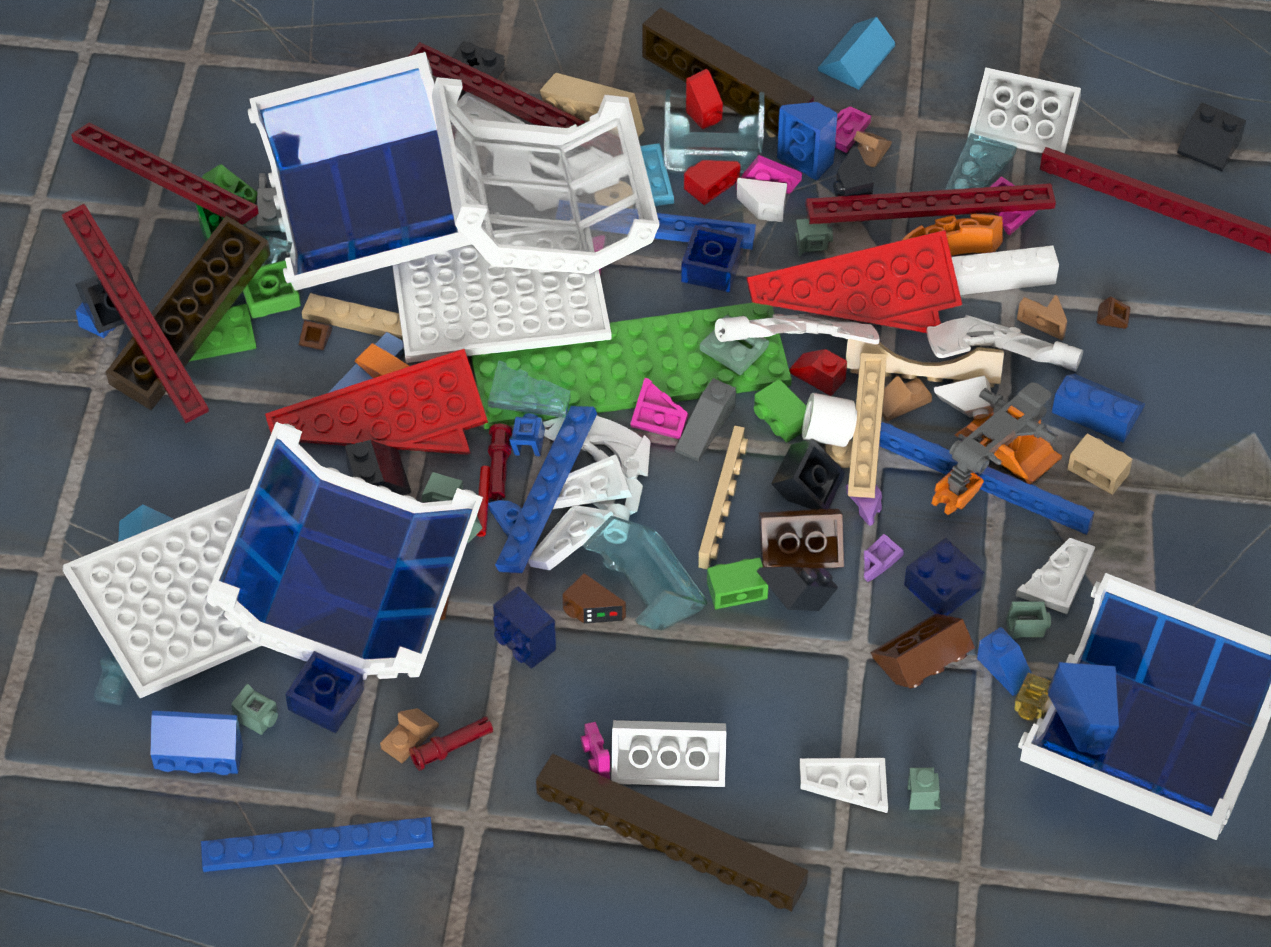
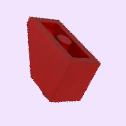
(703, 100)
(710, 179)
(821, 370)

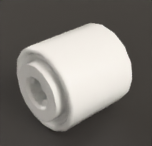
(829, 420)

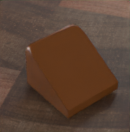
(1113, 313)
(315, 335)

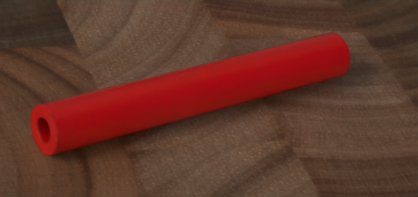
(483, 492)

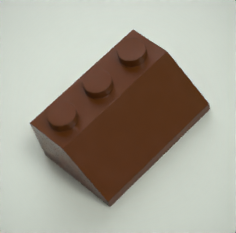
(802, 538)
(924, 650)

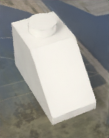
(763, 198)
(965, 397)

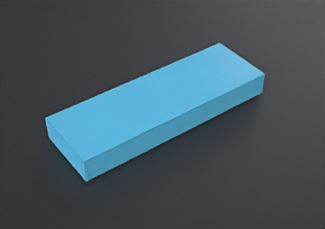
(657, 174)

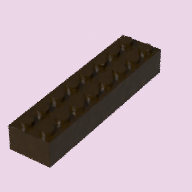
(738, 79)
(193, 306)

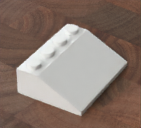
(1025, 111)

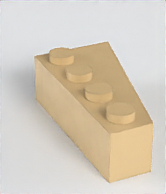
(584, 97)

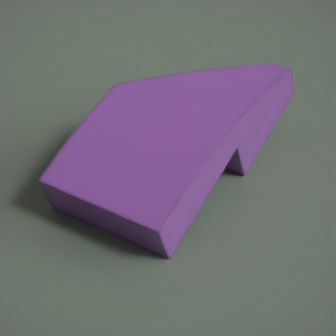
(868, 506)
(880, 557)

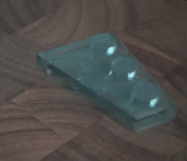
(522, 393)

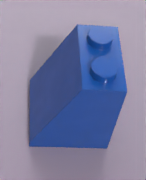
(1086, 704)

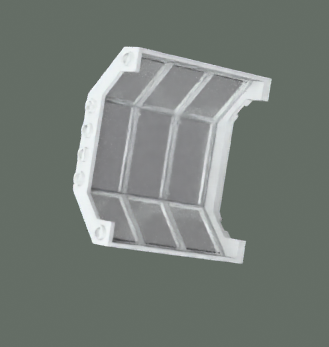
(545, 191)

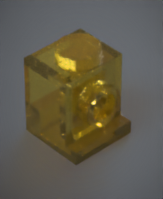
(1032, 697)

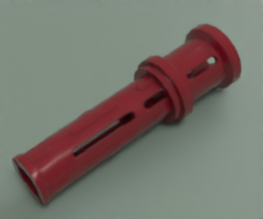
(499, 452)
(439, 747)

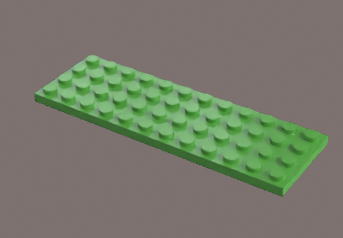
(655, 348)

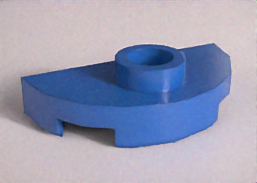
(505, 514)

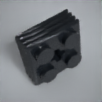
(480, 58)

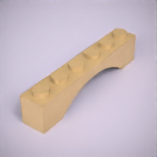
(974, 364)

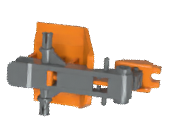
(1008, 437)

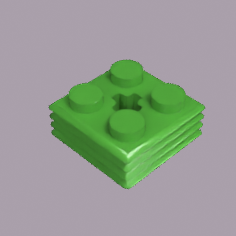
(270, 292)

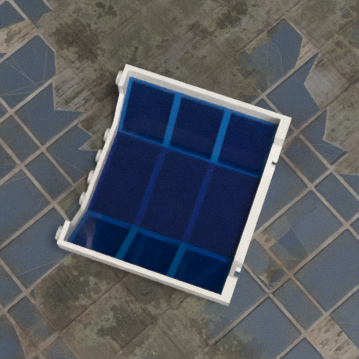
(357, 171)
(339, 563)
(1187, 707)

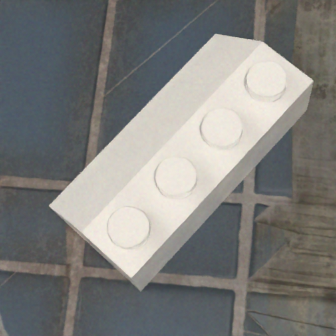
(668, 753)

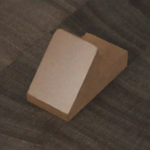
(871, 147)
(1046, 319)
(903, 398)
(411, 731)

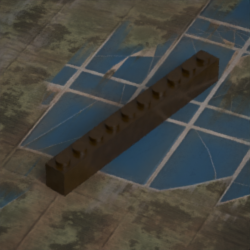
(672, 832)

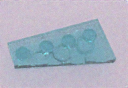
(980, 162)

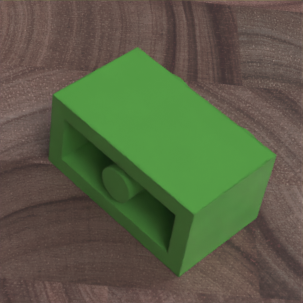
(780, 410)
(736, 583)

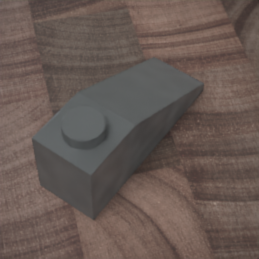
(707, 419)

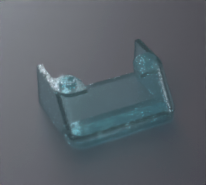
(688, 148)
(650, 569)

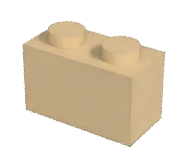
(1099, 463)

